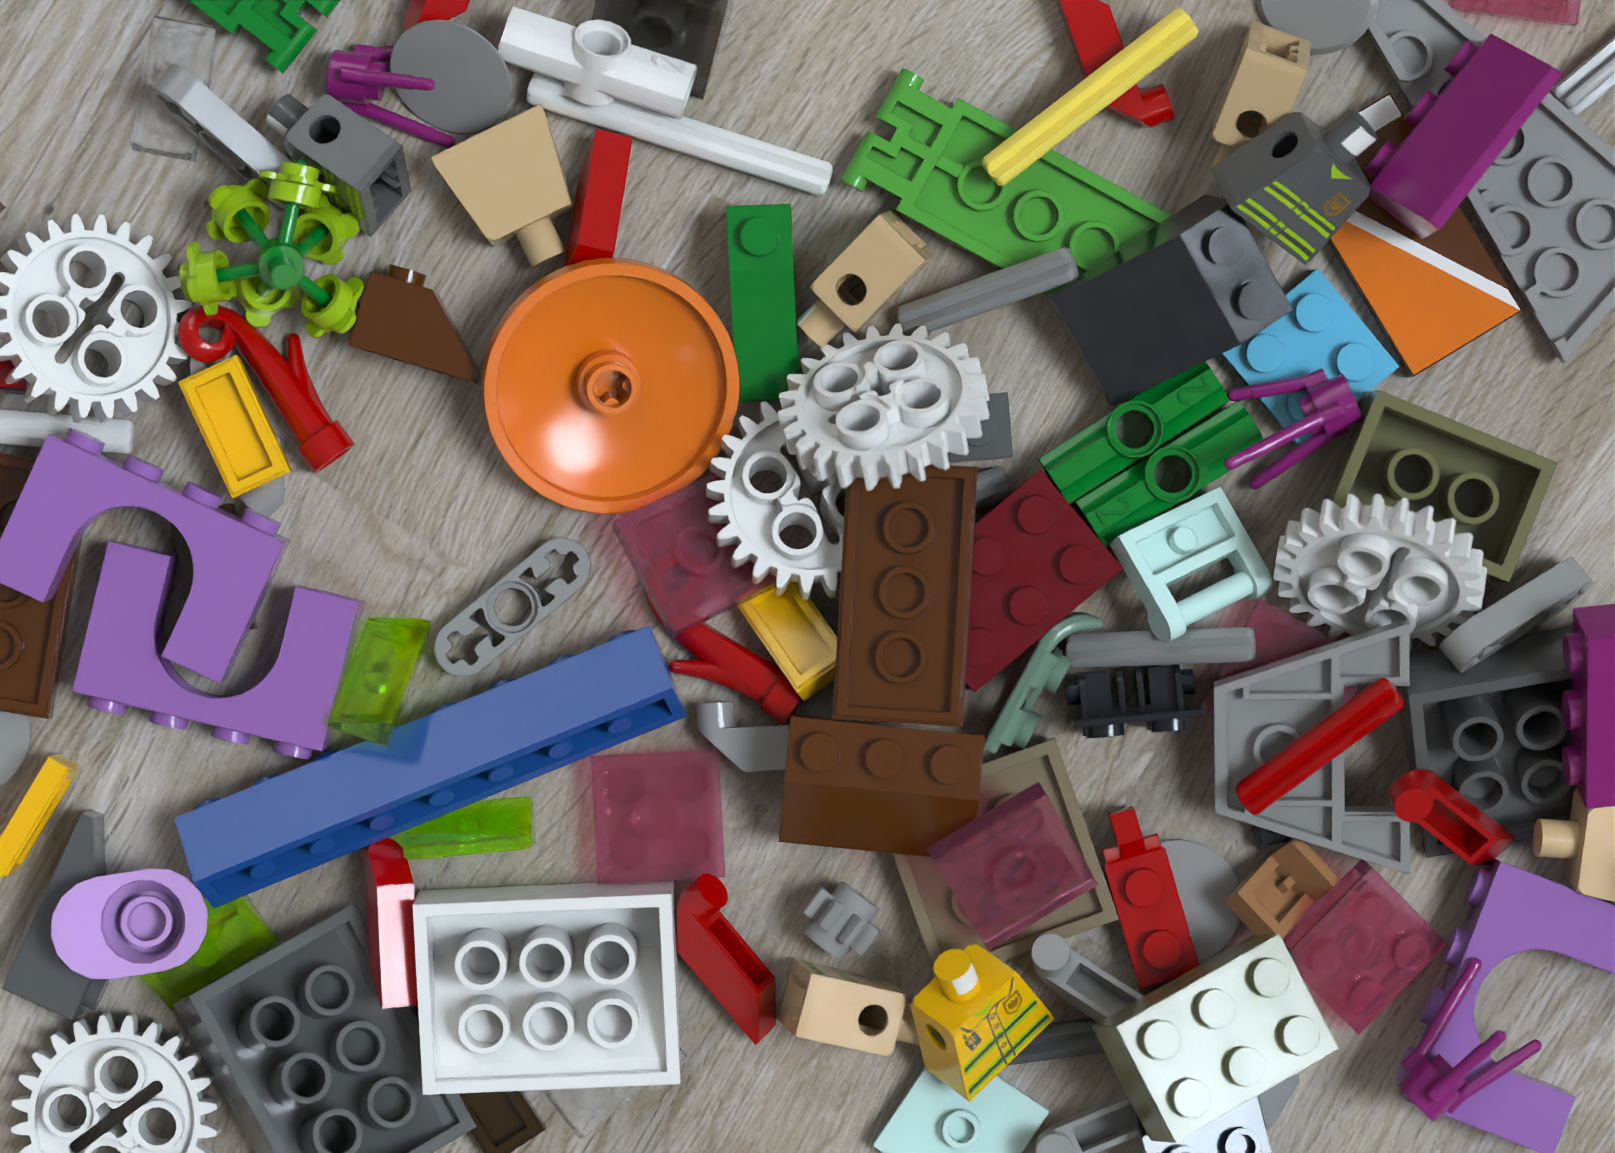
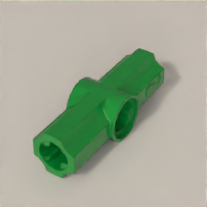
(1097, 452)
(1134, 495)

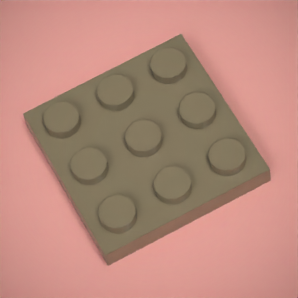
(936, 908)

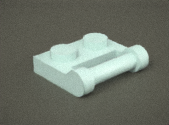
(1182, 545)

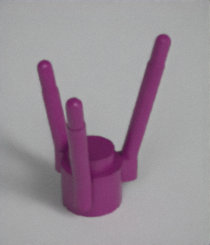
(359, 79)
(1326, 412)
(1440, 1085)

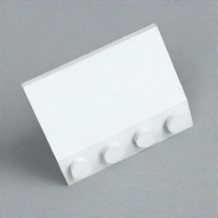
(547, 987)

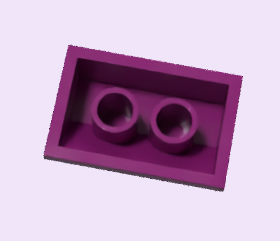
(1458, 133)

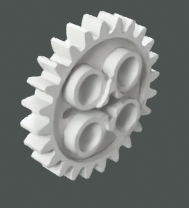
(133, 354)
(884, 406)
(758, 517)
(1345, 550)
(83, 1071)

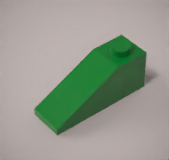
(762, 298)

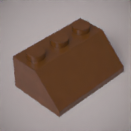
(878, 784)

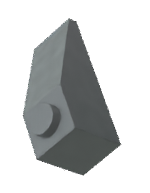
(37, 969)

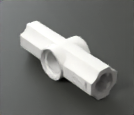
(597, 62)

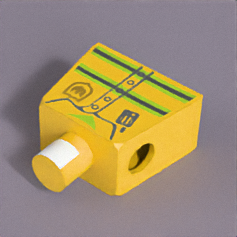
(975, 1018)

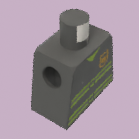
(349, 153)
(1298, 180)

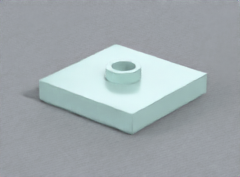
(942, 1121)

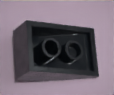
(1171, 300)

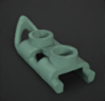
(1043, 670)

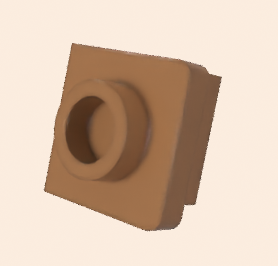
(1281, 888)

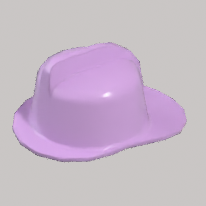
(129, 924)

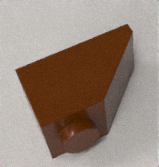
(411, 325)

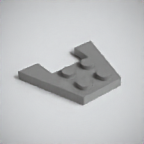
(1281, 701)

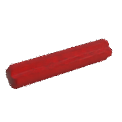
(1319, 746)

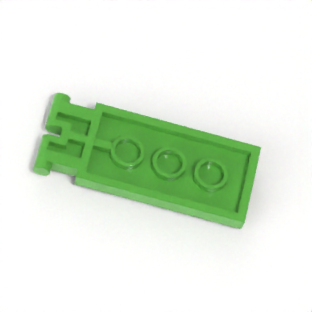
(944, 188)

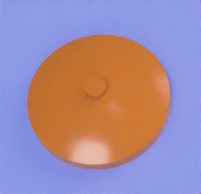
(609, 385)

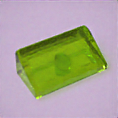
(380, 678)
(474, 829)
(232, 936)

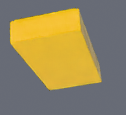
(235, 426)
(794, 637)
(35, 812)

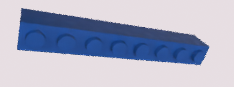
(429, 766)

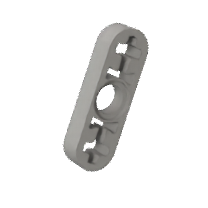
(216, 125)
(1516, 614)
(467, 625)

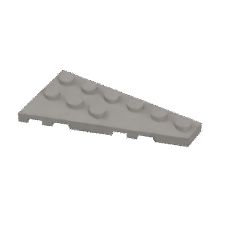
(1544, 196)

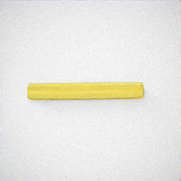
(1090, 97)

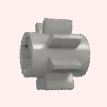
(841, 920)

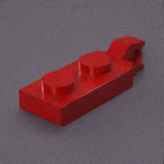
(1147, 902)

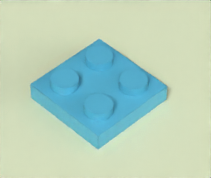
(1313, 336)

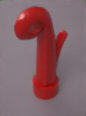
(284, 381)
(736, 668)

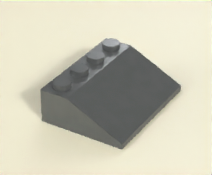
(1493, 731)
(315, 1055)

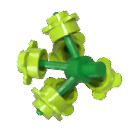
(278, 269)

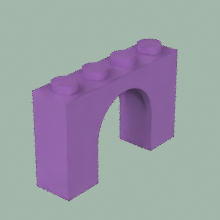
(229, 553)
(125, 664)
(1508, 916)

